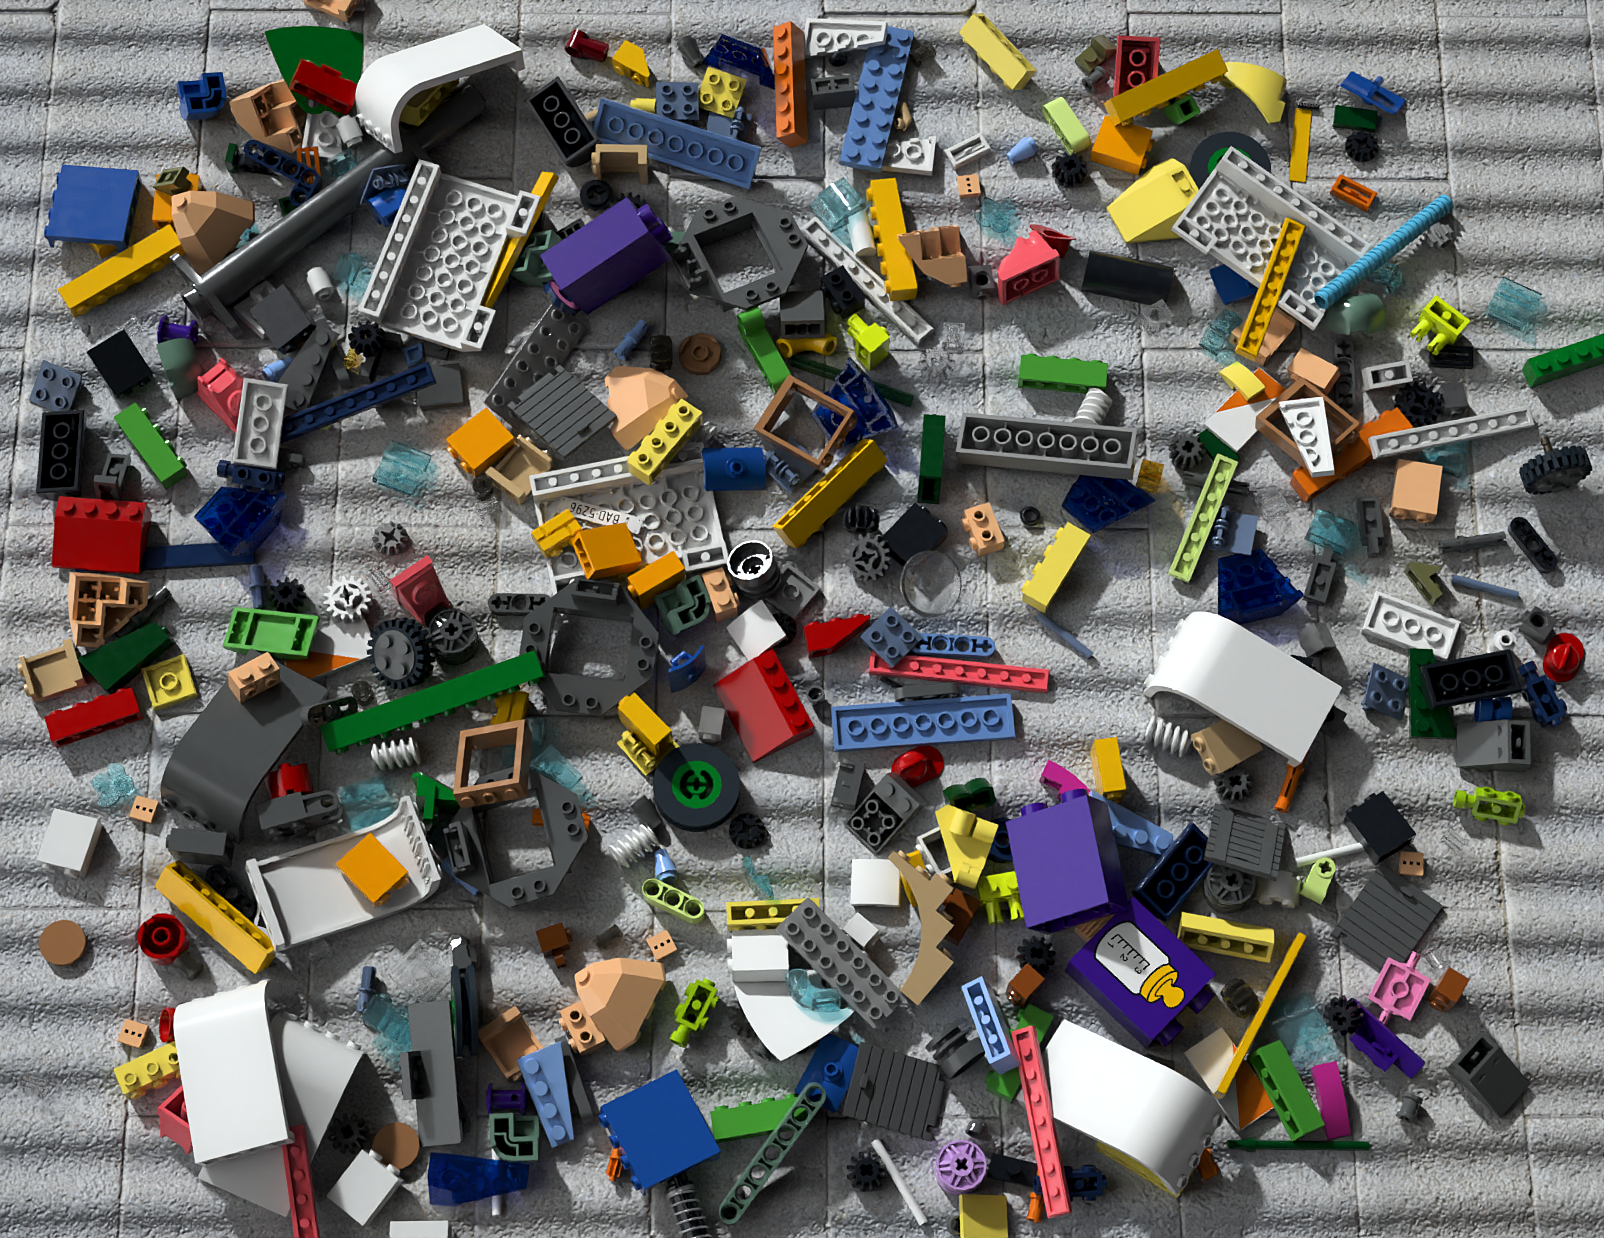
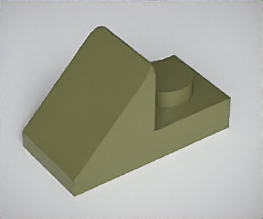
(1096, 54)
(173, 181)
(1421, 576)

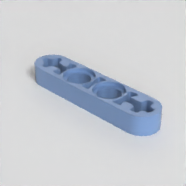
(951, 649)

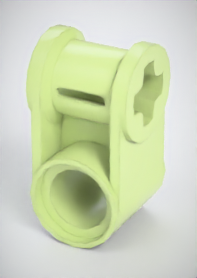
(1317, 883)

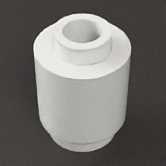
(350, 131)
(320, 283)
(1502, 641)

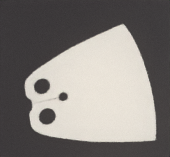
(780, 1020)

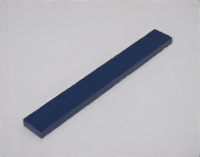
(357, 401)
(187, 557)

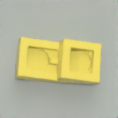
(1243, 380)

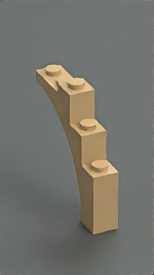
(929, 894)

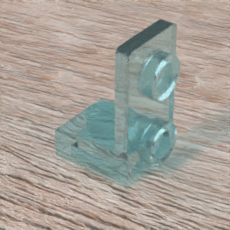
(1219, 331)

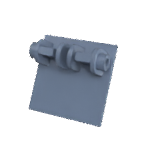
(678, 101)
(733, 128)
(384, 178)
(55, 387)
(786, 468)
(1232, 532)
(890, 637)
(1385, 691)

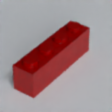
(93, 717)

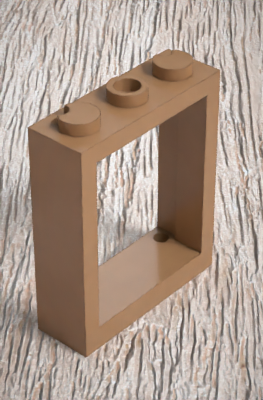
(1305, 390)
(779, 404)
(490, 737)

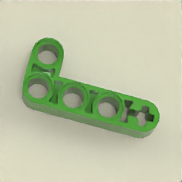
(763, 350)

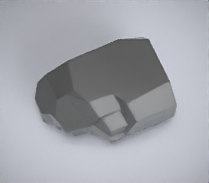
(463, 953)

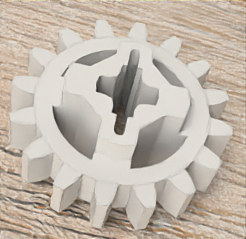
(337, 598)

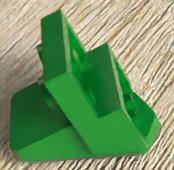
(433, 798)

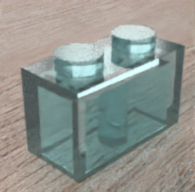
(1331, 531)
(386, 1017)

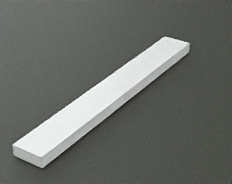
(866, 280)
(1451, 432)

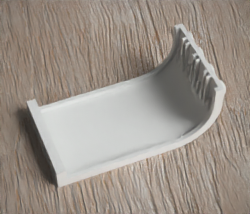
(401, 75)
(1245, 683)
(308, 896)
(231, 1074)
(313, 1078)
(1129, 1103)

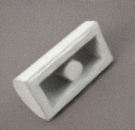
(861, 234)

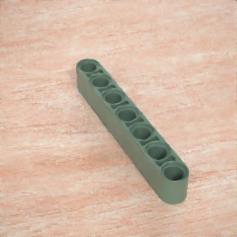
(770, 1164)

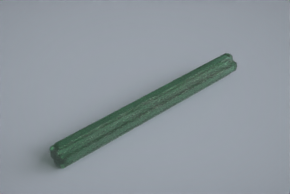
(831, 372)

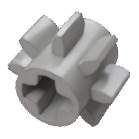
(1439, 235)

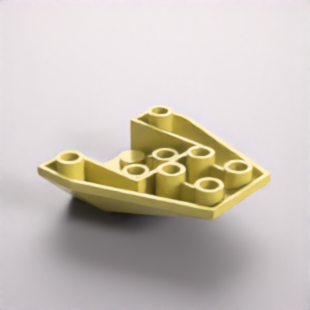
(1153, 203)

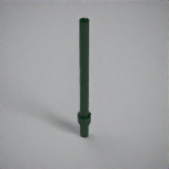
(1252, 1145)

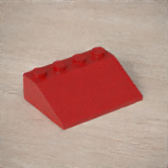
(100, 534)
(763, 706)

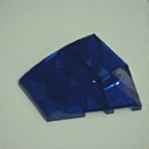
(742, 56)
(860, 394)
(1103, 500)
(241, 518)
(1253, 588)

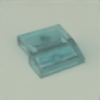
(837, 204)
(1513, 304)
(1448, 456)
(402, 468)
(556, 768)
(365, 802)
(759, 884)
(1296, 1021)

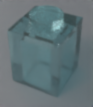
(340, 164)

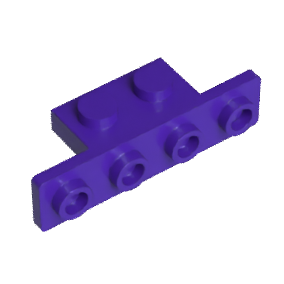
(1384, 1046)

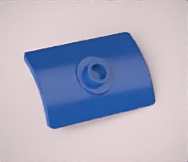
(1372, 92)
(1231, 285)
(734, 469)
(688, 672)
(832, 1068)

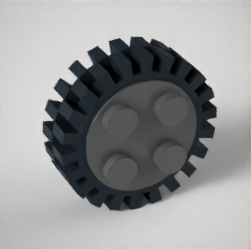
(1555, 469)
(401, 653)

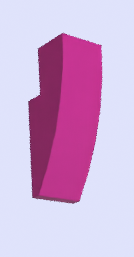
(1060, 779)
(1331, 1100)

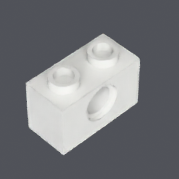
(1387, 375)

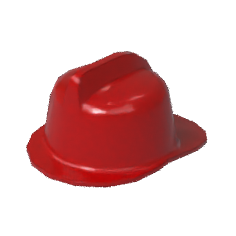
(1054, 238)
(1563, 657)
(918, 765)

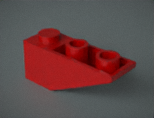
(827, 637)

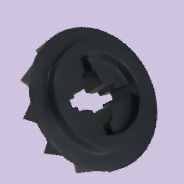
(1366, 153)
(599, 187)
(789, 627)
(743, 840)

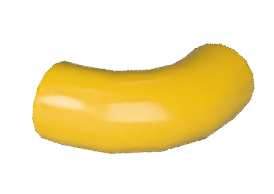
(790, 347)

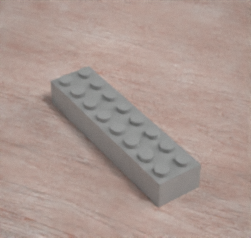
(1047, 446)

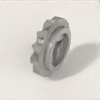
(392, 547)

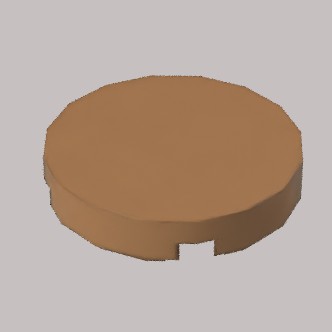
(699, 354)
(62, 943)
(397, 1145)

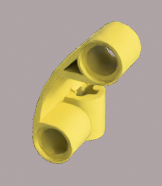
(1260, 85)
(966, 843)

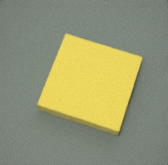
(169, 682)
(983, 1216)

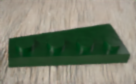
(1423, 721)

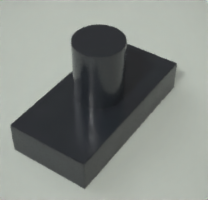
(1012, 1170)

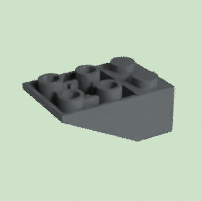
(1494, 745)
(885, 812)
(1488, 1074)

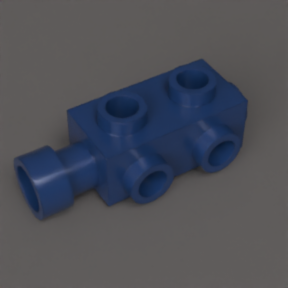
(248, 476)
(1548, 699)
(1075, 1182)

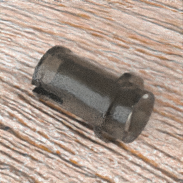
(607, 938)

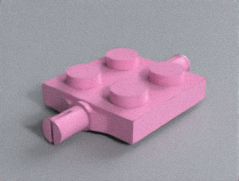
(1399, 988)

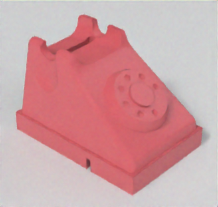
(1135, 62)
(1027, 268)
(222, 392)
(419, 589)
(175, 1120)

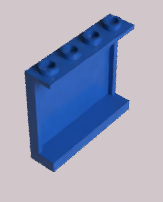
(93, 206)
(658, 1131)

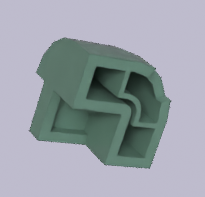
(529, 265)
(1356, 314)
(181, 366)
(684, 605)
(515, 1137)

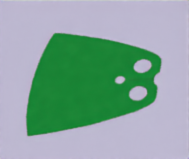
(321, 45)

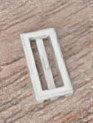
(953, 159)

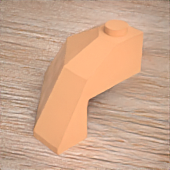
(271, 116)
(210, 225)
(937, 253)
(639, 400)
(102, 605)
(620, 996)

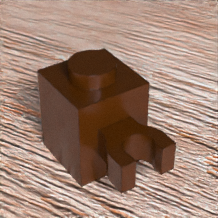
(554, 941)

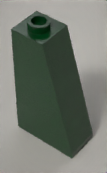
(931, 459)
(122, 659)

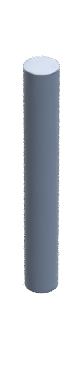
(1482, 586)
(1063, 634)

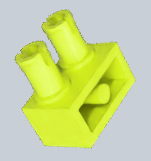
(1441, 320)
(871, 341)
(999, 889)

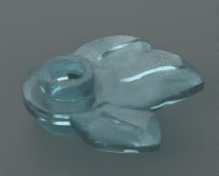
(994, 212)
(110, 783)

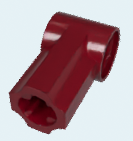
(581, 45)

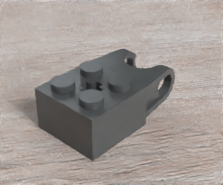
(297, 814)

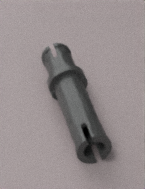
(1199, 480)
(1463, 543)
(137, 620)

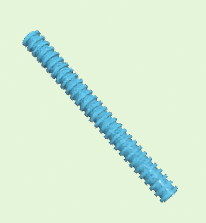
(1383, 251)

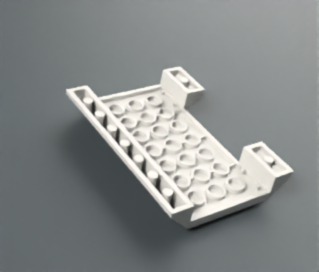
(1239, 221)
(444, 258)
(673, 508)

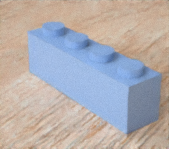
(990, 1025)

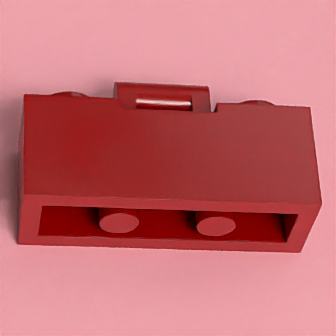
(324, 86)

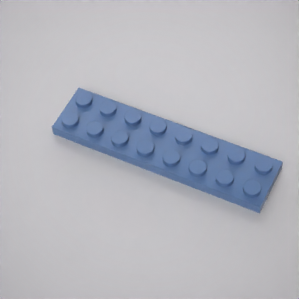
(876, 102)
(678, 143)
(922, 722)

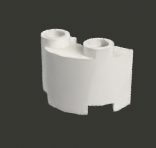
(1284, 890)

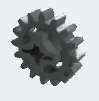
(871, 565)

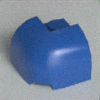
(202, 97)
(386, 205)

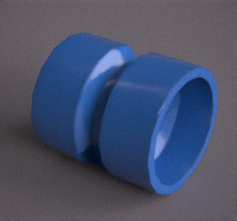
(1493, 709)

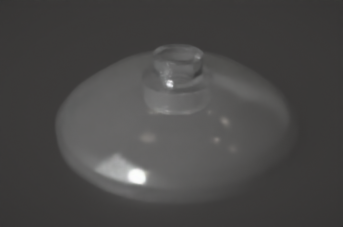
(941, 580)

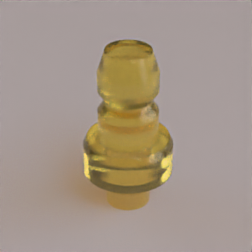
(350, 359)

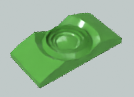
(275, 632)

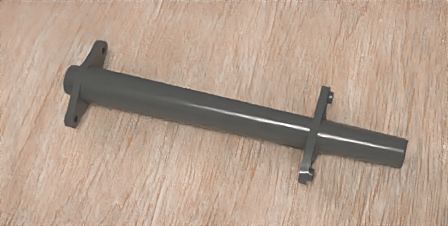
(294, 232)

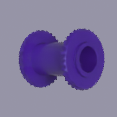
(172, 331)
(504, 1099)

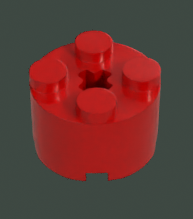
(288, 780)
(155, 930)

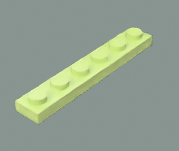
(1202, 518)

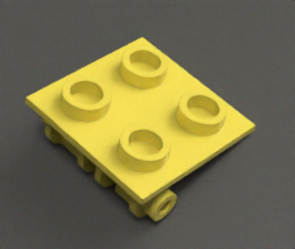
(721, 92)
(640, 754)

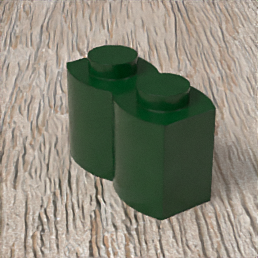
(974, 794)

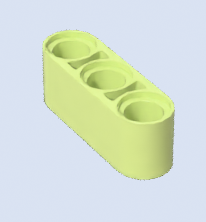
(1066, 125)
(679, 910)

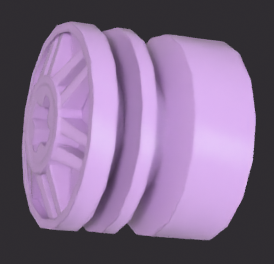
(961, 1181)

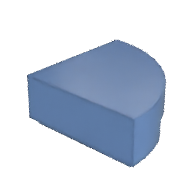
(413, 354)

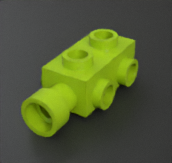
(1491, 804)
(696, 1008)

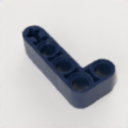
(282, 168)

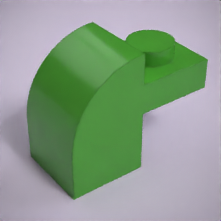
(1182, 110)

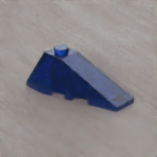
(464, 1179)

